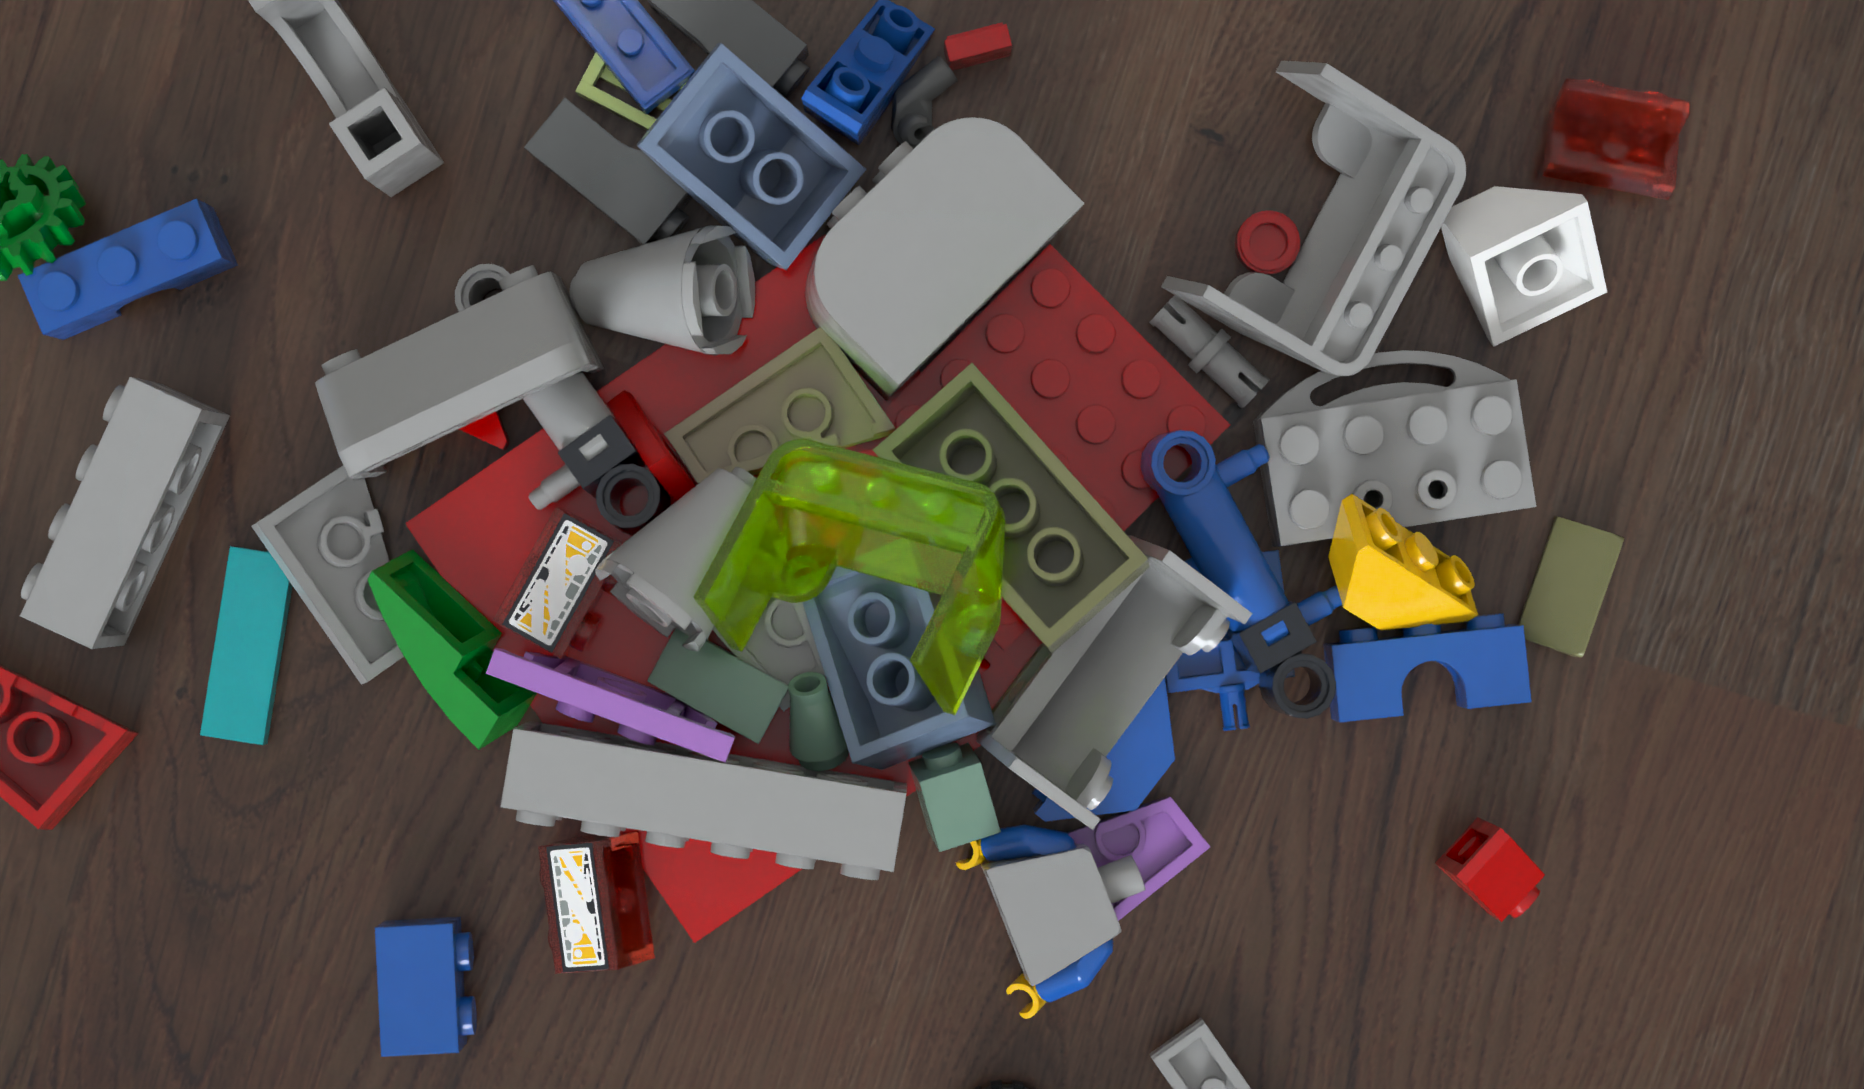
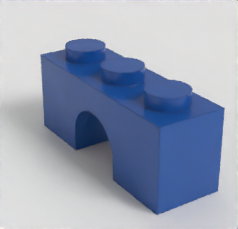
(143, 259)
(1483, 659)

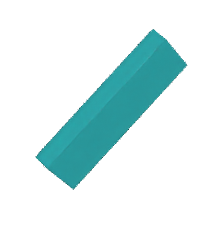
(247, 648)

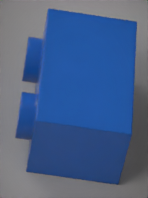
(423, 986)

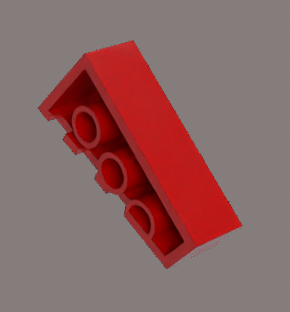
(51, 749)

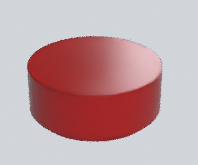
(1267, 242)

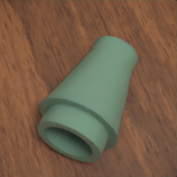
(814, 724)

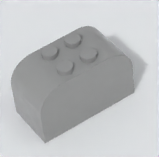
(931, 245)

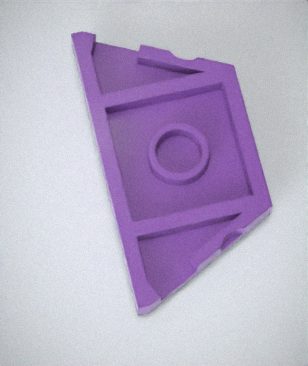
(591, 691)

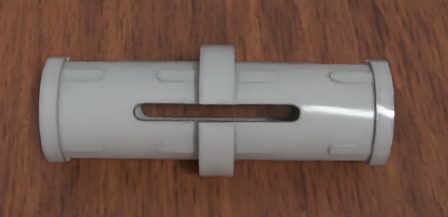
(1209, 351)

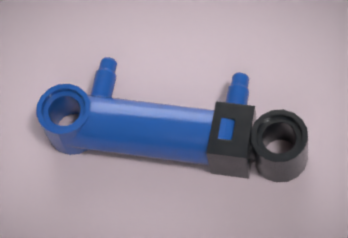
(1234, 562)

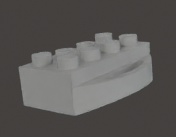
(1398, 447)

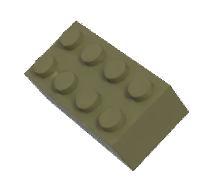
(1059, 544)

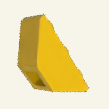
(1395, 574)

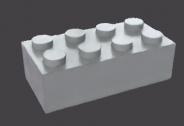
(122, 514)

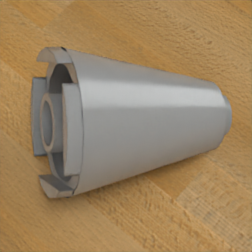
(672, 291)
(672, 553)

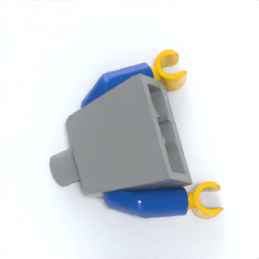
(1053, 906)

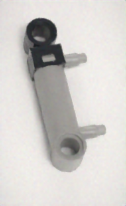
(583, 430)

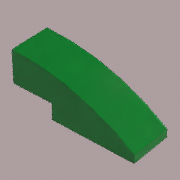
(448, 648)

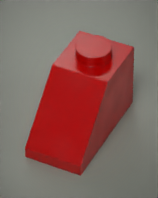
(1492, 870)

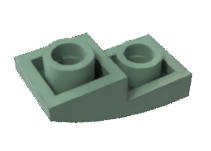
(719, 686)

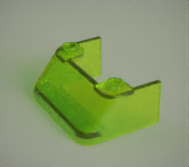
(876, 517)

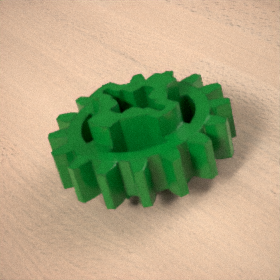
(33, 222)

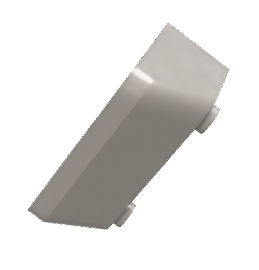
(1365, 241)
(453, 371)
(1081, 698)

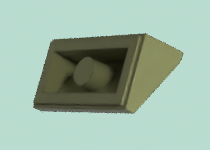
(1569, 586)

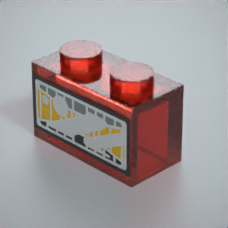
(559, 585)
(596, 903)

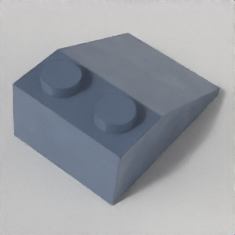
(750, 158)
(865, 645)

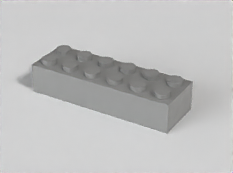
(687, 795)

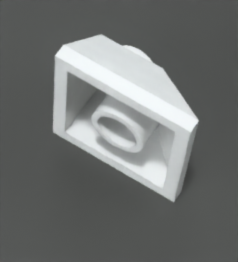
(1523, 257)

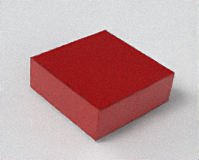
(977, 46)

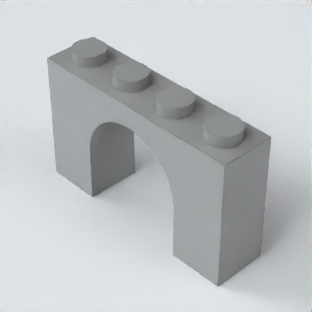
(368, 109)

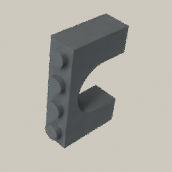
(625, 180)

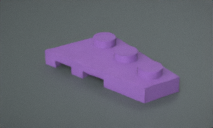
(1154, 835)

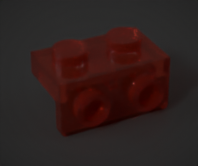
(1615, 138)

